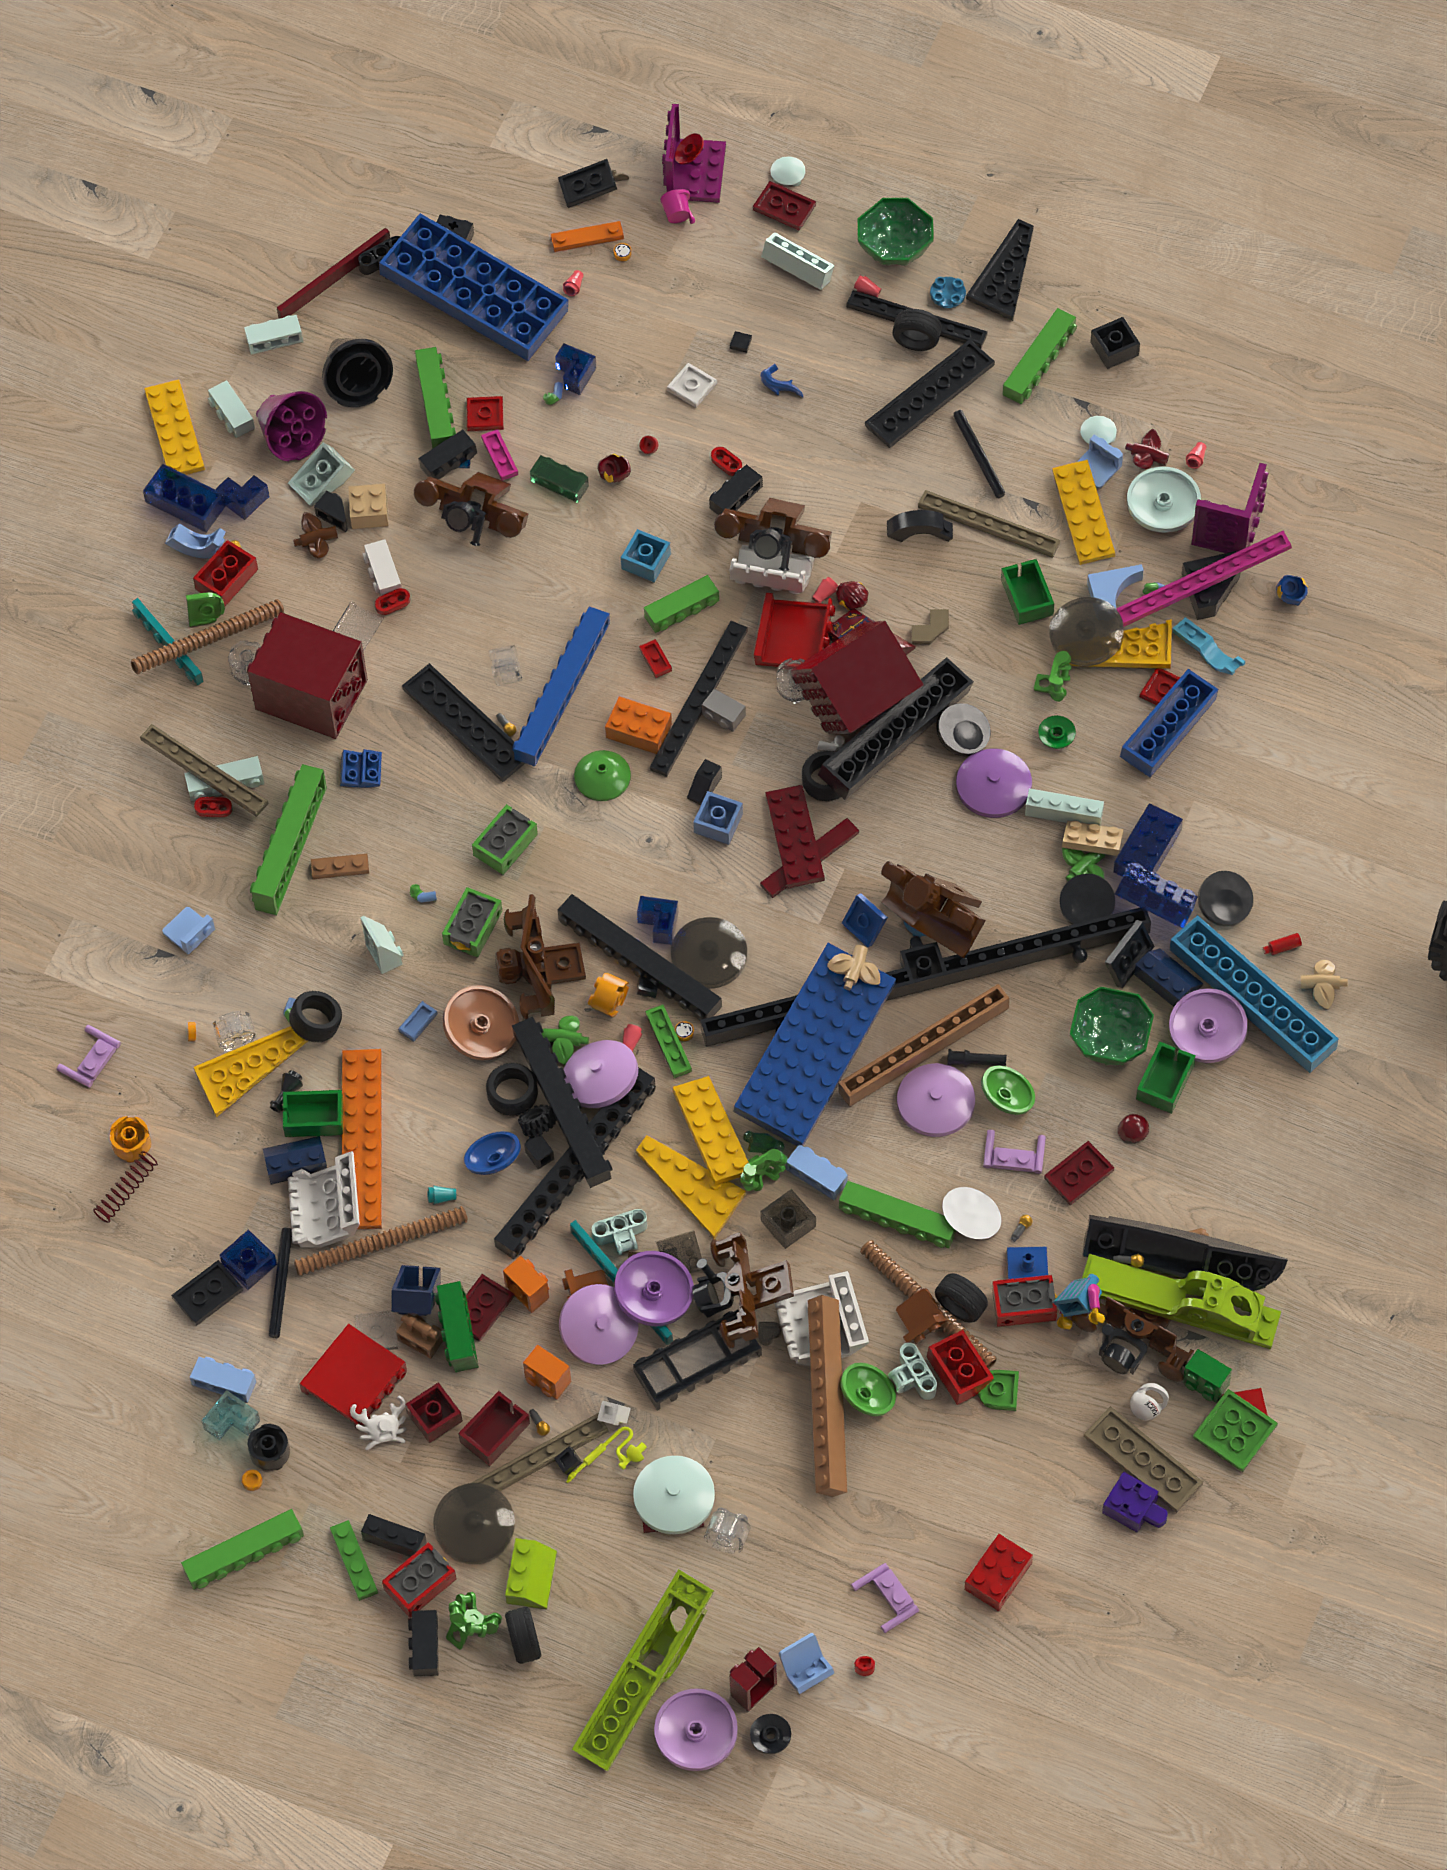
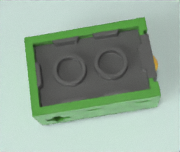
(504, 839)
(472, 922)

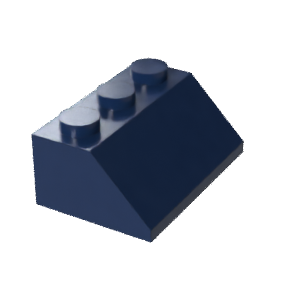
(1166, 976)
(294, 1156)

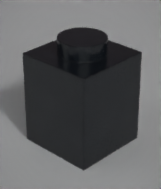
(539, 1151)

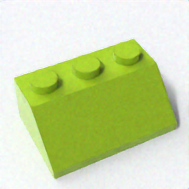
(530, 1574)

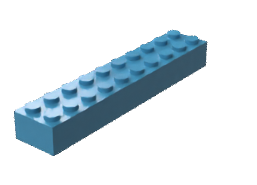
(1259, 996)

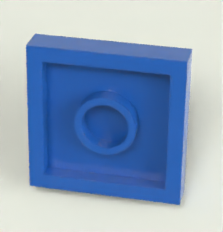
(864, 920)
(1027, 1262)

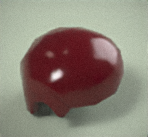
(1133, 1128)

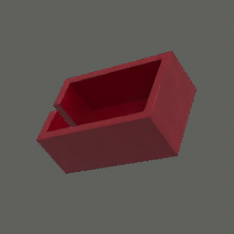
(494, 1428)
(753, 1678)

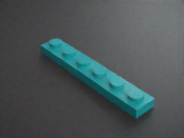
(162, 636)

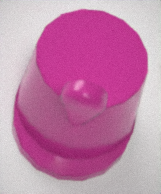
(676, 206)

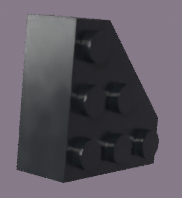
(1208, 601)

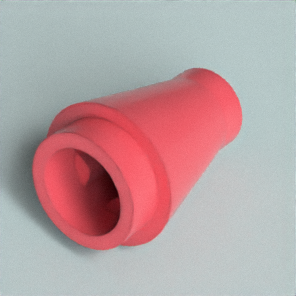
(573, 283)
(866, 286)
(1196, 456)
(825, 589)
(631, 1036)

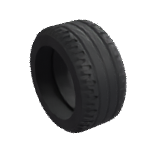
(916, 329)
(814, 789)
(321, 1002)
(506, 1072)
(961, 1298)
(523, 1635)

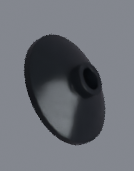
(767, 1725)

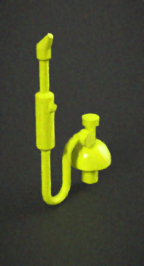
(633, 1453)

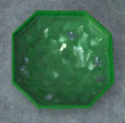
(895, 231)
(1111, 1026)

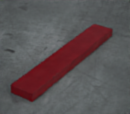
(826, 846)

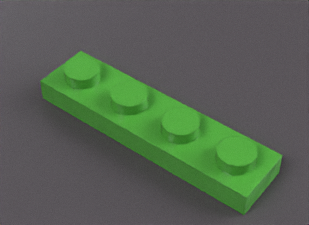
(668, 1041)
(354, 1560)

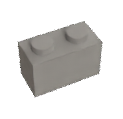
(723, 710)

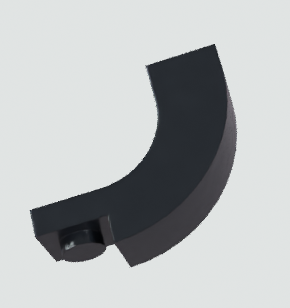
(919, 522)

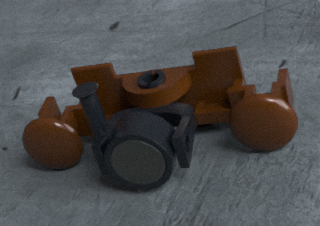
(463, 513)
(769, 540)
(771, 1285)
(1147, 1326)

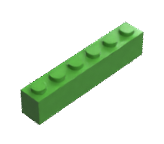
(1039, 356)
(434, 395)
(896, 1214)
(242, 1549)

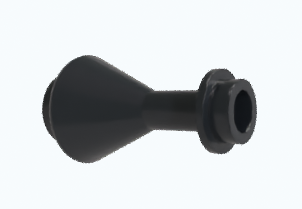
(290, 1082)

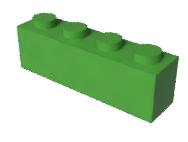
(681, 604)

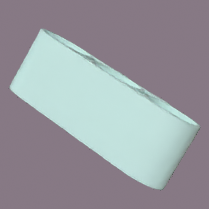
(622, 1238)
(906, 1378)

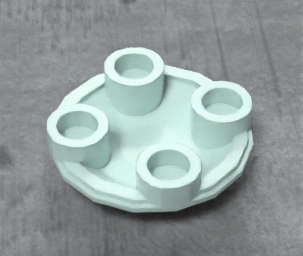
(787, 171)
(1098, 426)

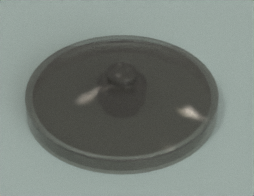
(1087, 630)
(710, 951)
(474, 1523)

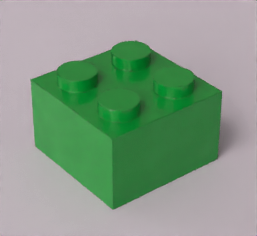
(1207, 1376)

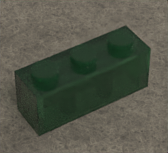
(559, 478)

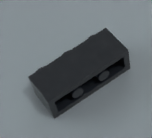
(448, 455)
(736, 490)
(392, 1536)
(424, 1643)

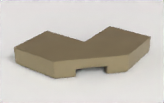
(928, 633)

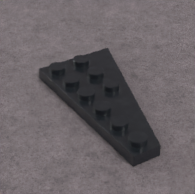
(1002, 277)

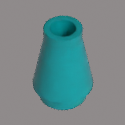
(440, 1194)

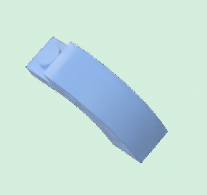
(193, 543)

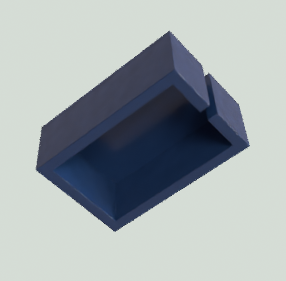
(409, 1296)

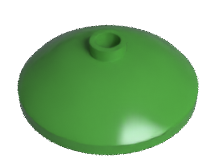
(602, 784)
(1008, 1090)
(868, 1389)

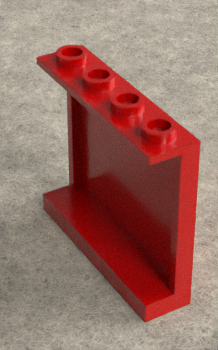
(792, 630)
(354, 1373)

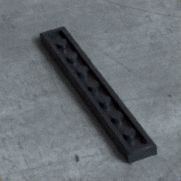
(889, 310)

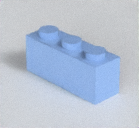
(817, 1171)
(222, 1377)

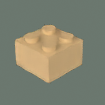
(368, 506)

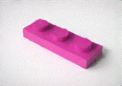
(499, 455)

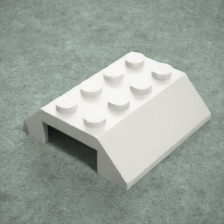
(767, 572)
(324, 1204)
(794, 1316)

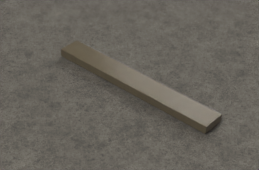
(989, 523)
(204, 770)
(544, 1454)

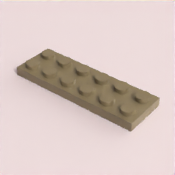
(1143, 1458)

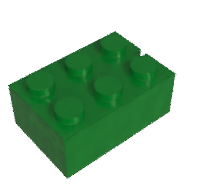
(1028, 592)
(1165, 1077)
(313, 1113)

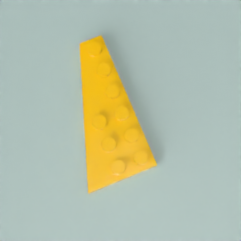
(1143, 648)
(238, 1071)
(692, 1185)

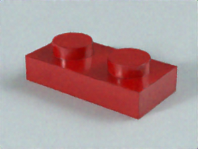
(655, 658)

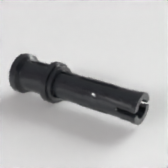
(965, 1058)

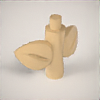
(855, 968)
(1323, 983)

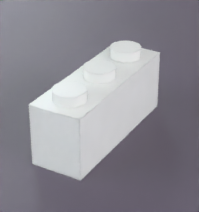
(381, 567)

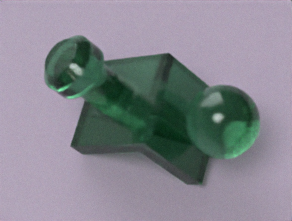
(762, 1142)

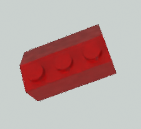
(959, 1366)

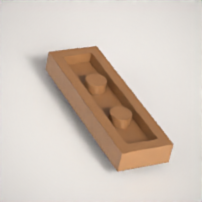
(340, 866)

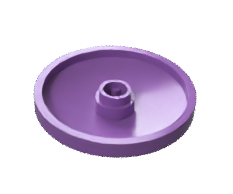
(993, 783)
(653, 1288)

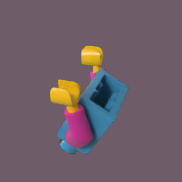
(1079, 1298)

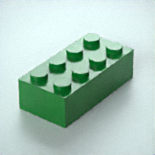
(457, 1326)

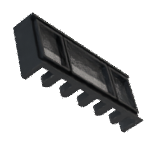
(691, 1361)

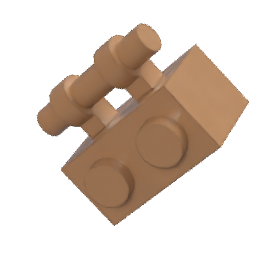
(419, 1335)

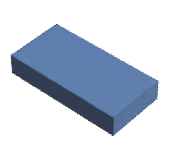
(418, 1021)

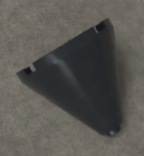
(356, 371)

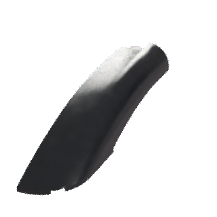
(1181, 1251)

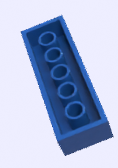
(1169, 723)

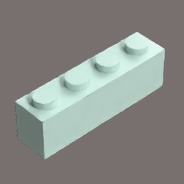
(797, 261)
(245, 771)
(1063, 807)

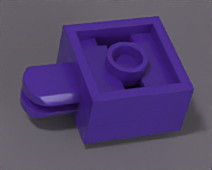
(1134, 1503)

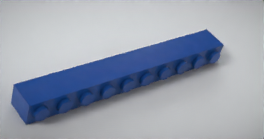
(561, 686)

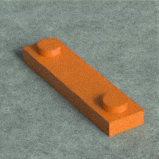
(587, 236)

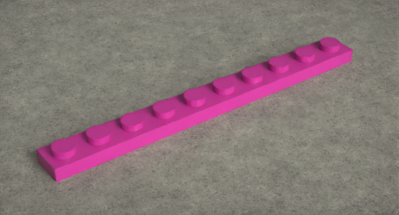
(1204, 578)

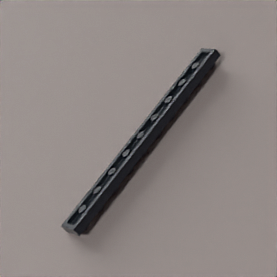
(692, 708)

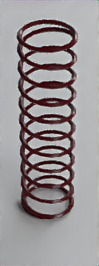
(101, 1210)

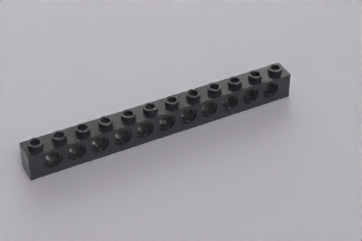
(564, 1166)

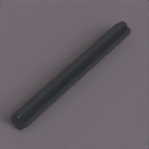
(979, 454)
(280, 1282)

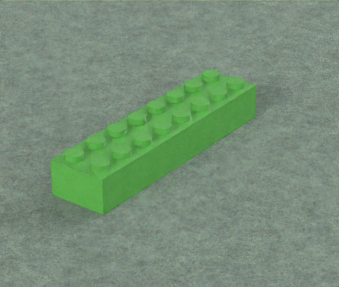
(289, 839)

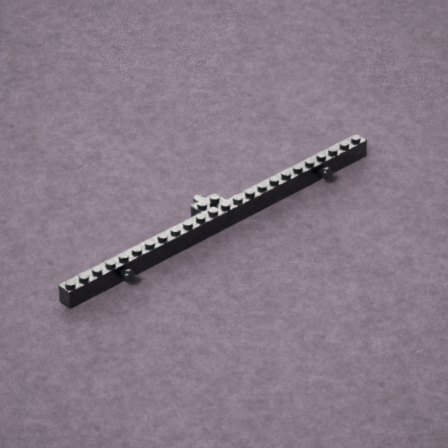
(926, 969)

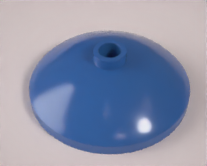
(492, 1153)

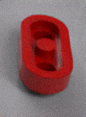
(727, 462)
(392, 601)
(213, 807)

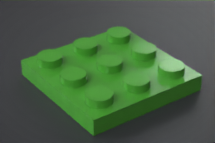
(1235, 1430)

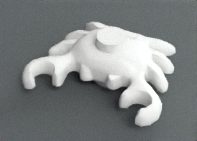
(381, 1427)

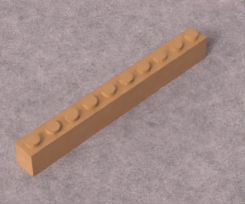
(923, 1045)
(827, 1396)

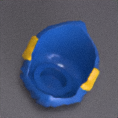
(1292, 589)

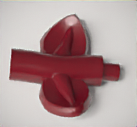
(1148, 451)

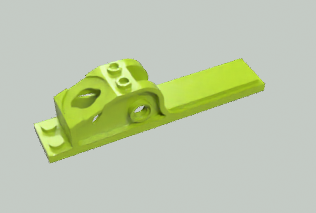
(1167, 1299)
(635, 1682)

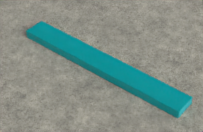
(609, 1269)

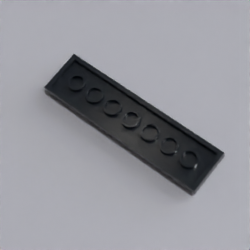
(929, 393)
(463, 721)

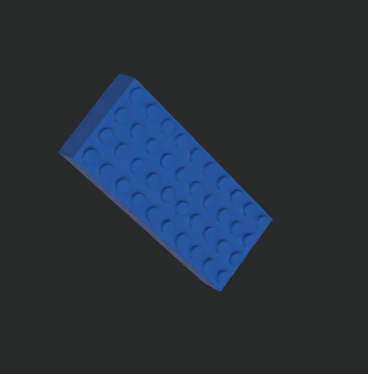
(473, 287)
(811, 1051)

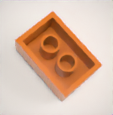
(638, 725)

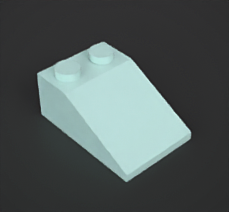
(321, 473)
(381, 945)

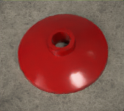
(689, 148)

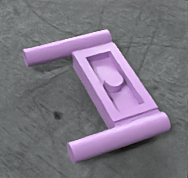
(95, 1059)
(1013, 1158)
(893, 1593)

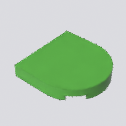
(204, 608)
(1002, 1391)

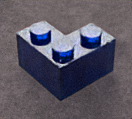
(577, 367)
(244, 499)
(661, 914)

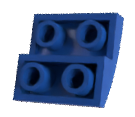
(361, 769)

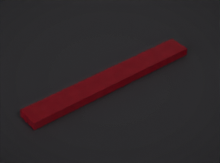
(329, 277)

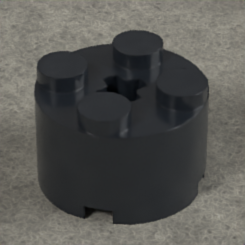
(260, 1451)

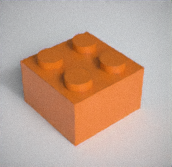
(526, 1283)
(546, 1372)

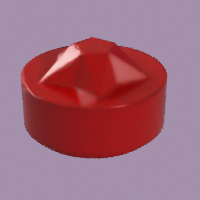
(648, 444)
(864, 1666)

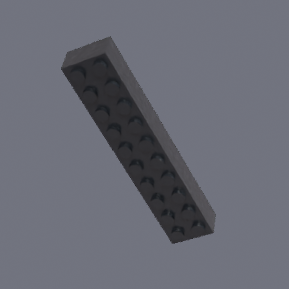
(894, 729)

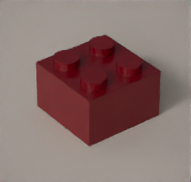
(434, 1412)

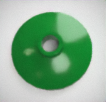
(1057, 725)

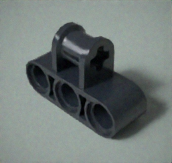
(372, 256)

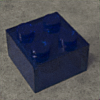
(248, 1259)

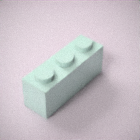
(273, 334)
(230, 409)

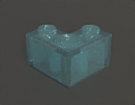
(230, 1412)

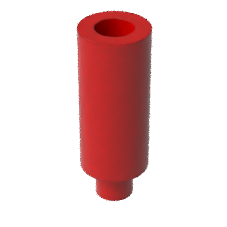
(1283, 944)

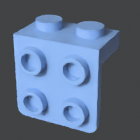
(1103, 460)
(189, 929)
(805, 1663)

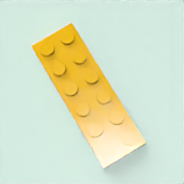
(174, 427)
(1083, 512)
(711, 1129)

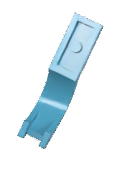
(1207, 647)

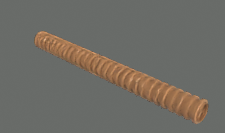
(207, 636)
(379, 1241)
(911, 1287)

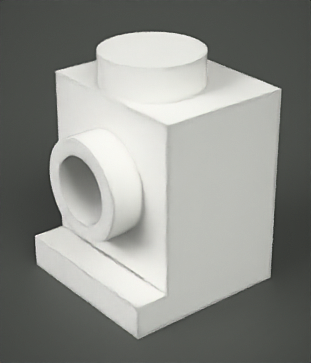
(613, 1413)

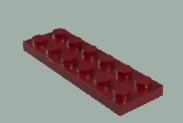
(795, 836)

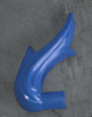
(776, 385)

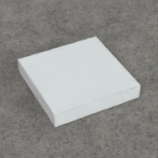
(692, 385)

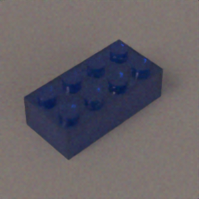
(184, 498)
(1149, 840)
(1156, 894)

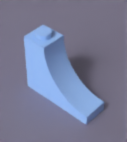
(1111, 583)

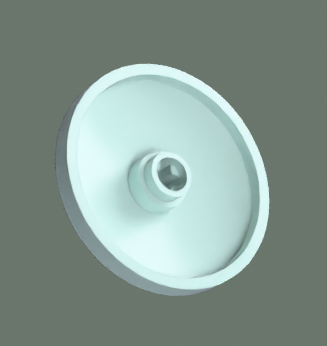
(1163, 499)
(674, 1495)

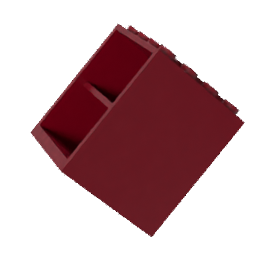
(307, 675)
(856, 678)

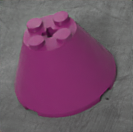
(292, 424)

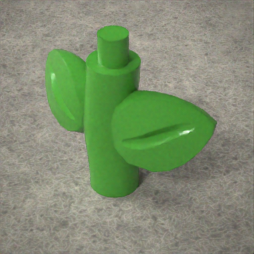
(1082, 863)
(565, 1038)

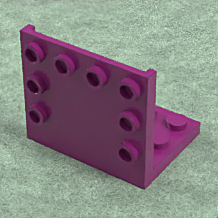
(699, 177)
(1229, 528)

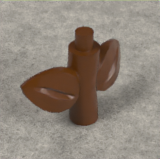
(315, 536)

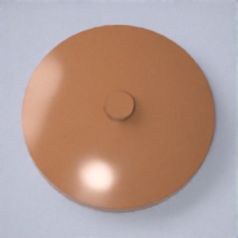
(480, 1022)

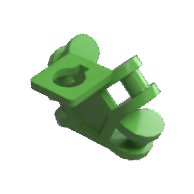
(1056, 691)
(759, 1166)
(470, 1620)

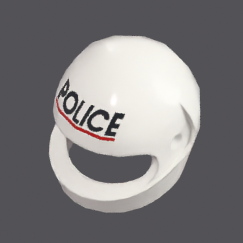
(1146, 1407)

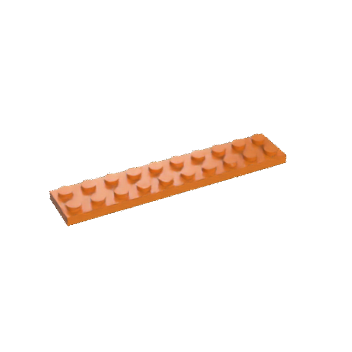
(364, 1129)

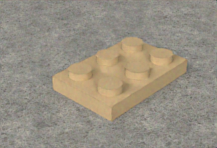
(1092, 838)

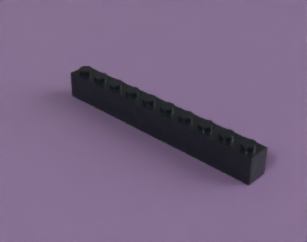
(639, 958)
(563, 1105)

